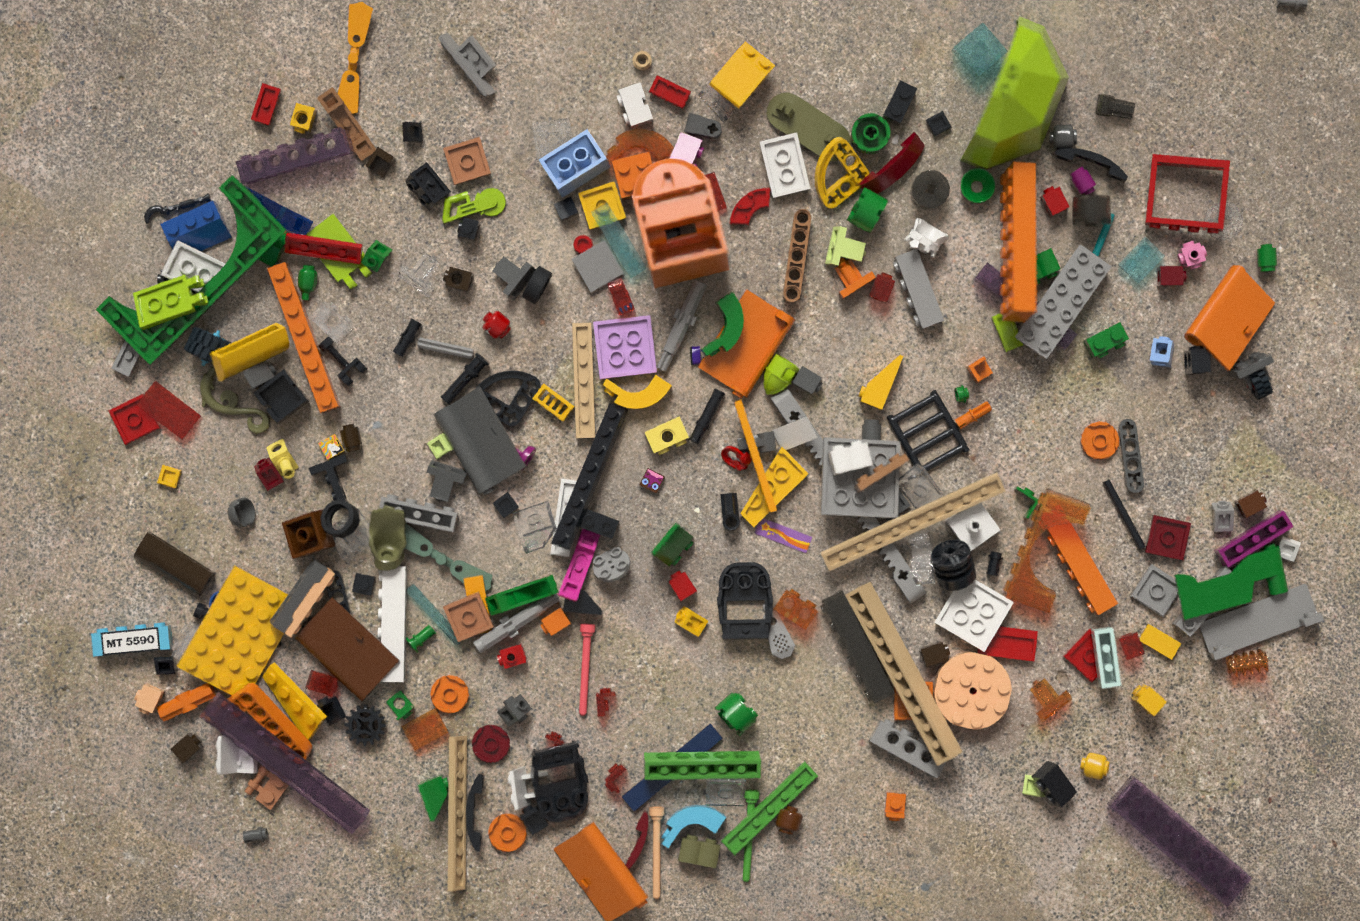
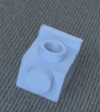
(1158, 359)

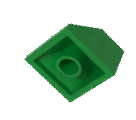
(434, 794)

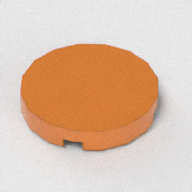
(1099, 440)
(449, 694)
(507, 832)

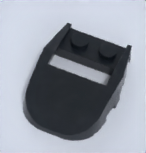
(745, 583)
(563, 798)

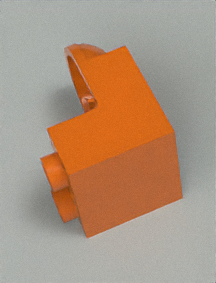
(672, 196)

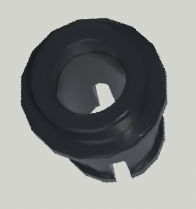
(994, 563)

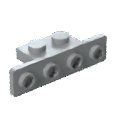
(472, 60)

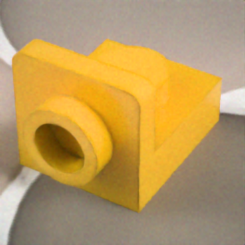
(690, 621)

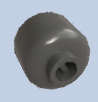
(1063, 136)

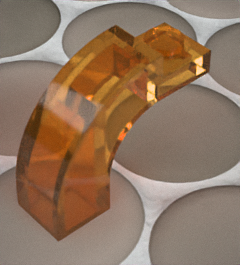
(642, 138)

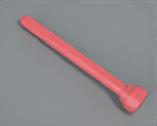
(587, 631)

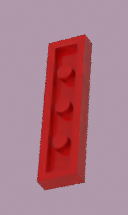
(323, 248)

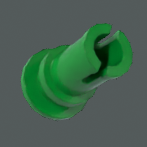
(420, 638)

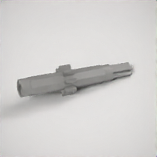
(684, 318)
(510, 625)

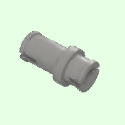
(1296, 3)

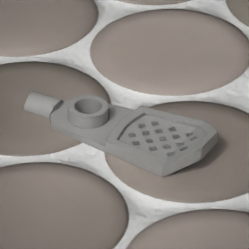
(776, 630)

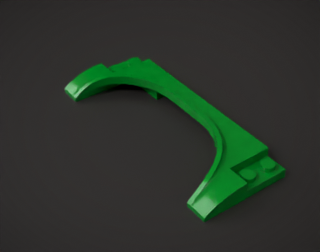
(255, 236)

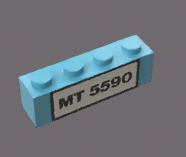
(131, 640)

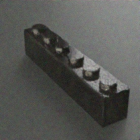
(858, 647)

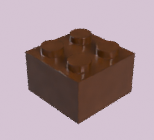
(307, 535)

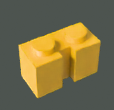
(1148, 699)

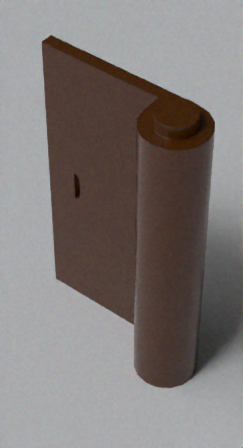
(346, 649)

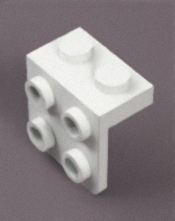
(232, 758)

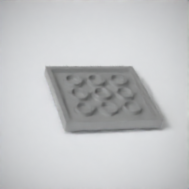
(876, 500)

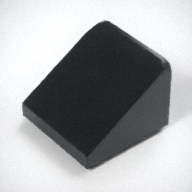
(566, 208)
(165, 665)

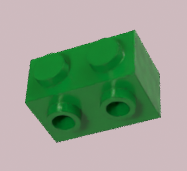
(1103, 341)

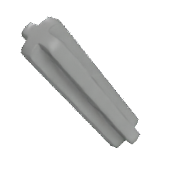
(445, 348)

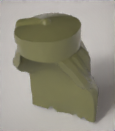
(387, 537)

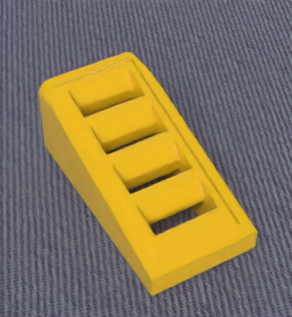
(565, 414)

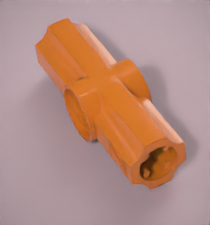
(186, 701)

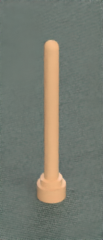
(656, 815)

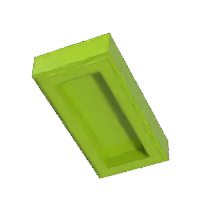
(1007, 331)

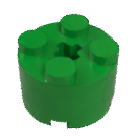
(874, 123)
(867, 210)
(736, 713)

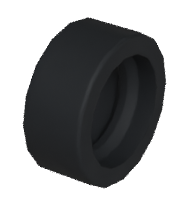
(537, 285)
(331, 509)

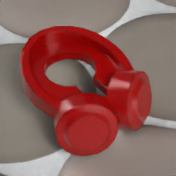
(745, 458)

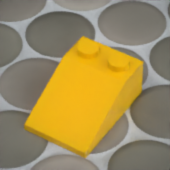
(742, 75)

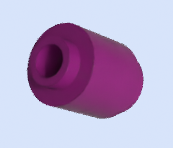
(1083, 181)

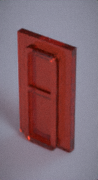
(168, 410)

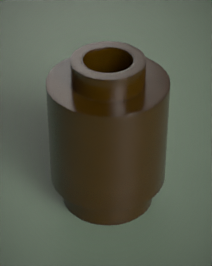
(351, 438)

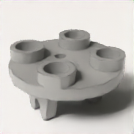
(611, 565)

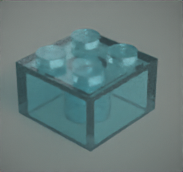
(979, 50)

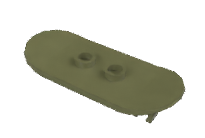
(814, 128)

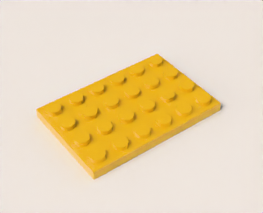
(235, 633)

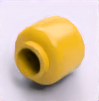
(1095, 766)

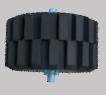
(203, 343)

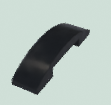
(1114, 170)
(474, 835)

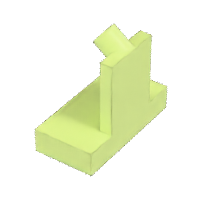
(843, 247)

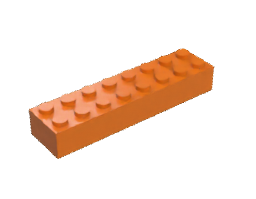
(1018, 242)

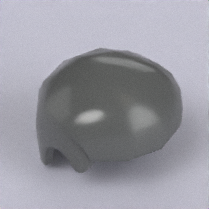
(241, 512)

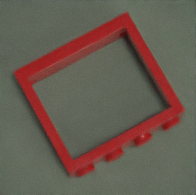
(1187, 162)

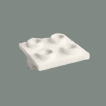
(517, 781)

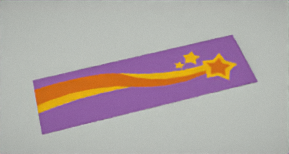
(783, 535)

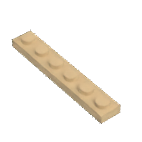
(583, 380)

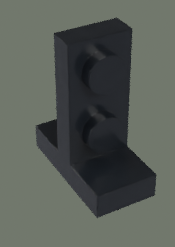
(332, 476)

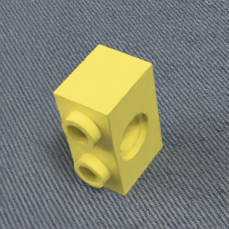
(655, 436)

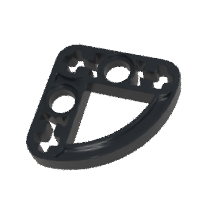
(513, 407)

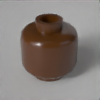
(789, 820)

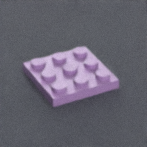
(625, 347)

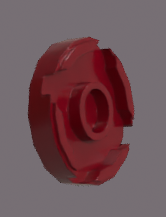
(491, 743)

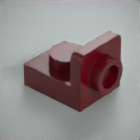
(268, 473)

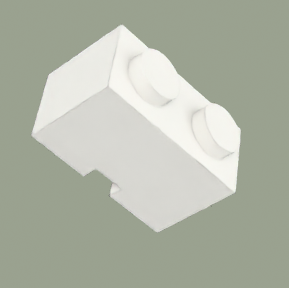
(632, 100)

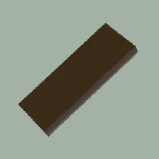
(173, 564)

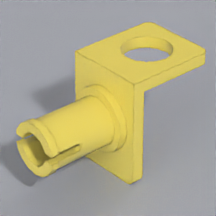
(282, 459)

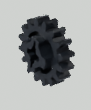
(371, 731)

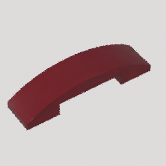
(896, 166)
(642, 826)

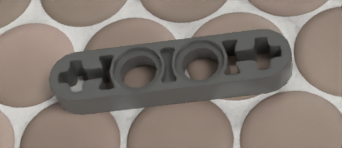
(1134, 455)

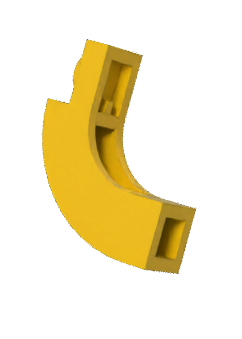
(648, 397)

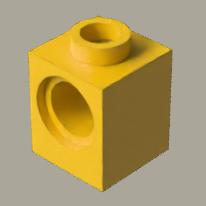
(303, 110)

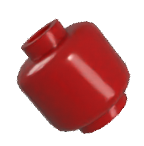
(496, 324)

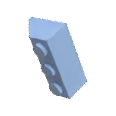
(574, 163)

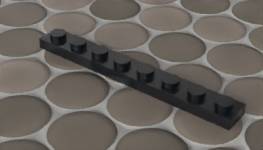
(589, 476)

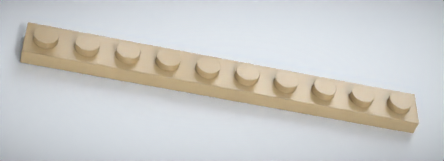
(913, 521)

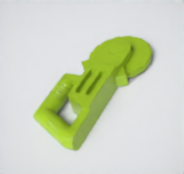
(488, 202)

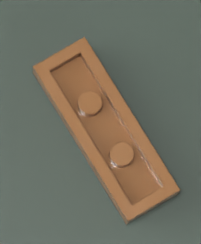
(880, 471)

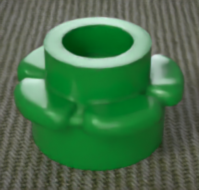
(961, 394)

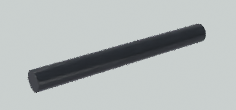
(1124, 514)

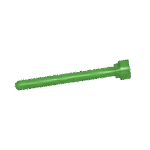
(751, 798)

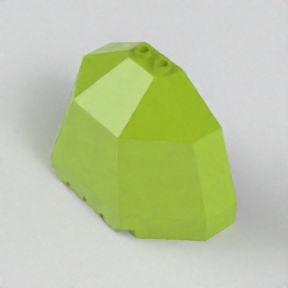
(1020, 101)

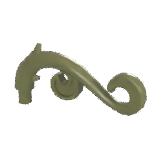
(207, 398)

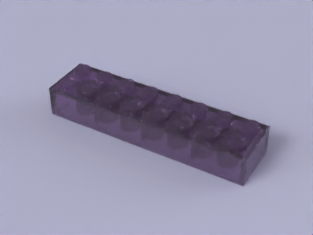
(1179, 841)

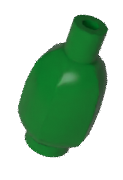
(307, 280)

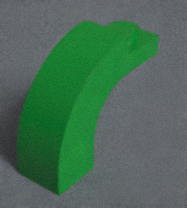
(733, 325)

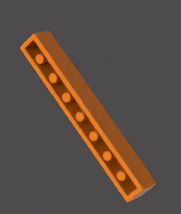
(303, 337)

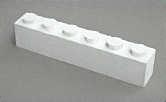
(394, 618)

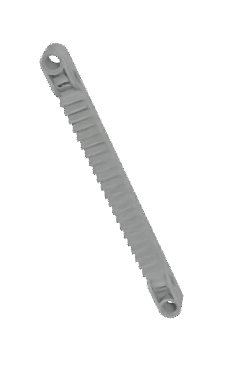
(785, 404)

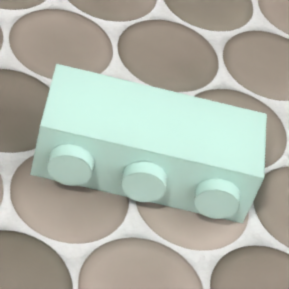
(1106, 657)

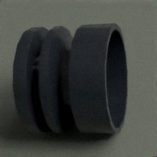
(953, 565)

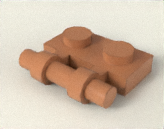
(271, 791)

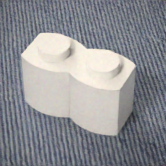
(850, 458)

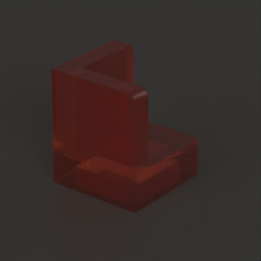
(1131, 645)

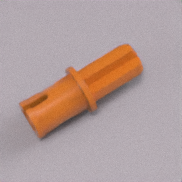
(972, 415)

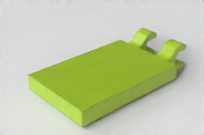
(333, 229)
(168, 300)

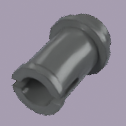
(255, 835)

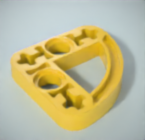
(850, 177)

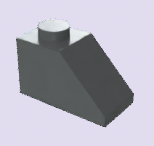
(260, 374)

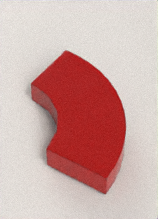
(749, 205)

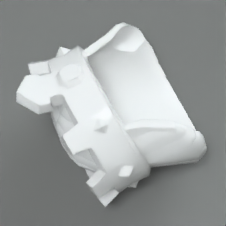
(926, 237)

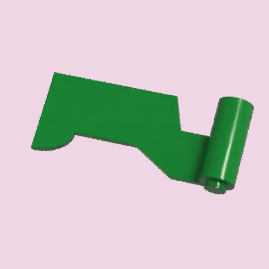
(1233, 588)

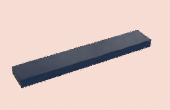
(647, 788)

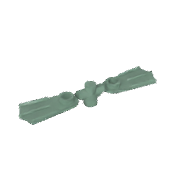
(415, 540)

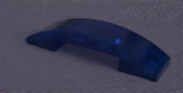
(289, 219)

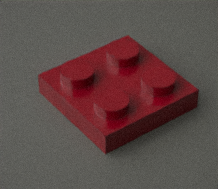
(1167, 537)

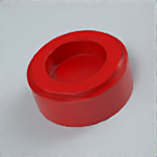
(582, 243)

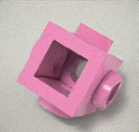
(1185, 255)

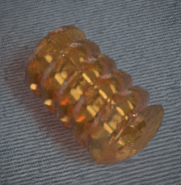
(1247, 662)

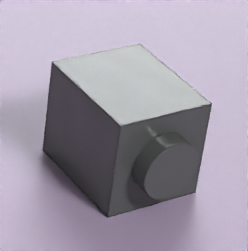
(807, 381)

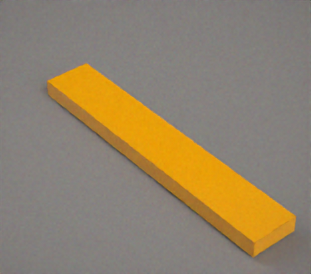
(755, 455)

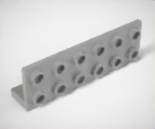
(1063, 302)
(1259, 621)

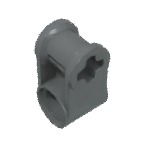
(699, 125)

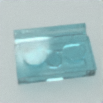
(1141, 260)

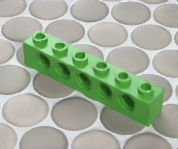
(702, 765)

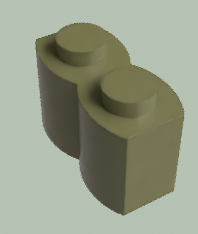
(699, 852)

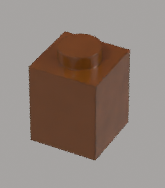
(1251, 503)

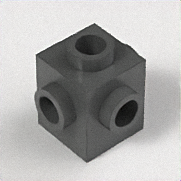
(514, 710)

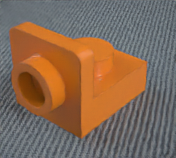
(895, 806)

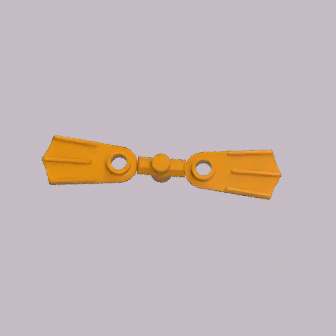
(358, 24)

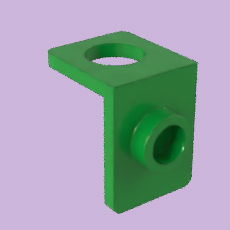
(1030, 494)
(404, 712)

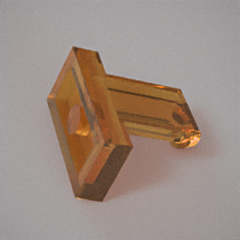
(1048, 699)

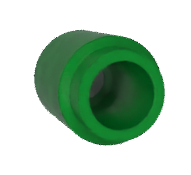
(1267, 258)

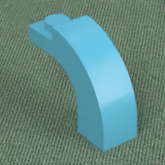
(692, 814)

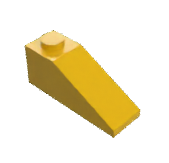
(878, 388)

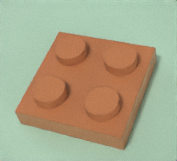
(467, 161)
(468, 616)

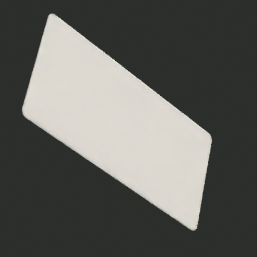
(795, 433)

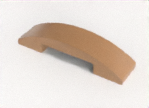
(343, 118)

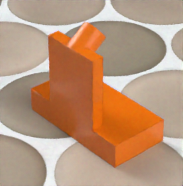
(851, 277)

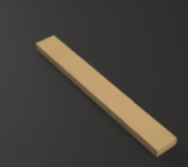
(457, 813)

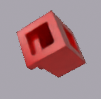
(518, 652)

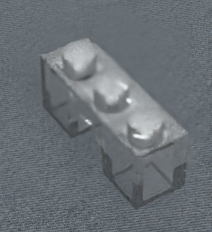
(921, 557)

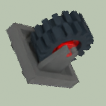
(1254, 374)

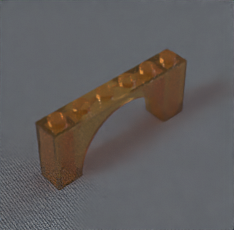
(1053, 510)

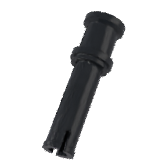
(469, 369)

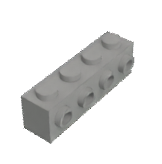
(423, 515)

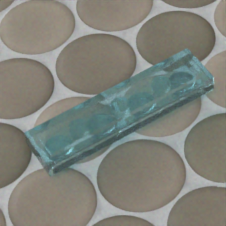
(618, 240)

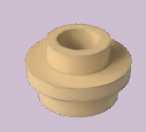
(642, 54)

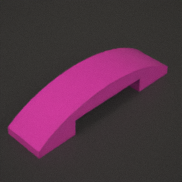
(579, 565)

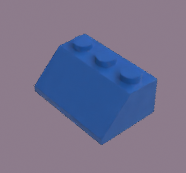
(198, 227)

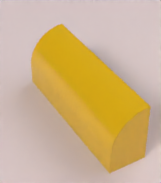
(250, 351)

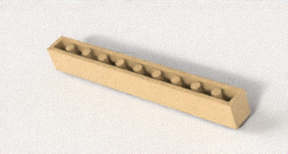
(903, 673)

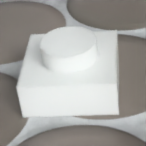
(1289, 548)

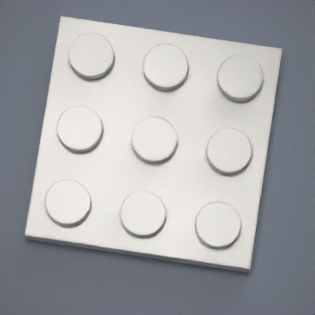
(974, 614)

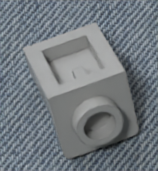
(1223, 516)

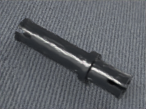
(706, 417)

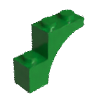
(521, 595)

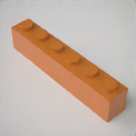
(1081, 568)

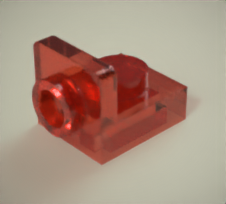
(603, 705)

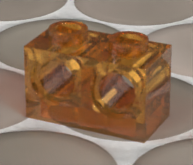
(793, 612)

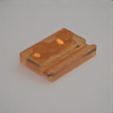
(425, 729)

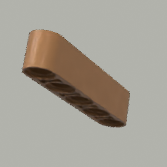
(800, 247)

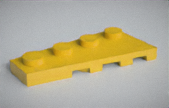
(782, 478)
(295, 702)

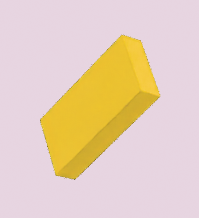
(1159, 641)

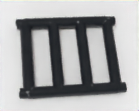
(944, 413)

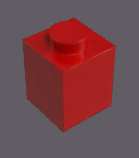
(1054, 200)
(682, 585)

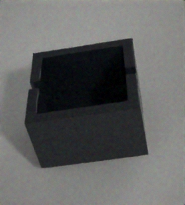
(281, 396)

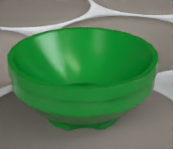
(984, 178)

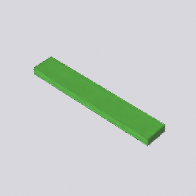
(769, 808)

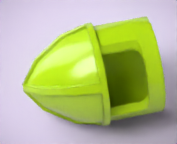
(779, 374)

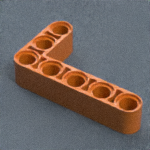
(267, 714)

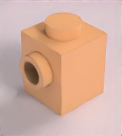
(148, 698)

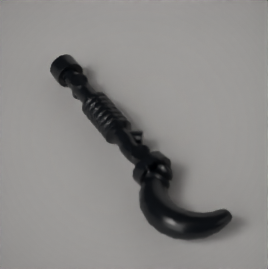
(165, 210)

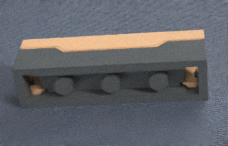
(302, 597)

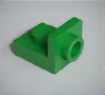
(376, 255)

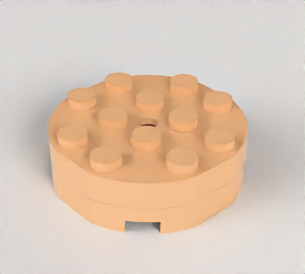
(990, 692)

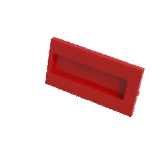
(1012, 644)

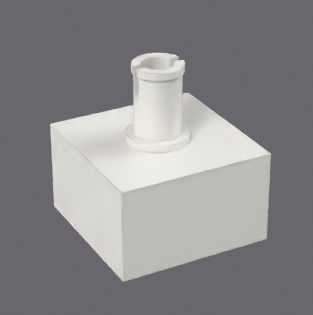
(973, 525)

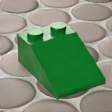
(672, 545)

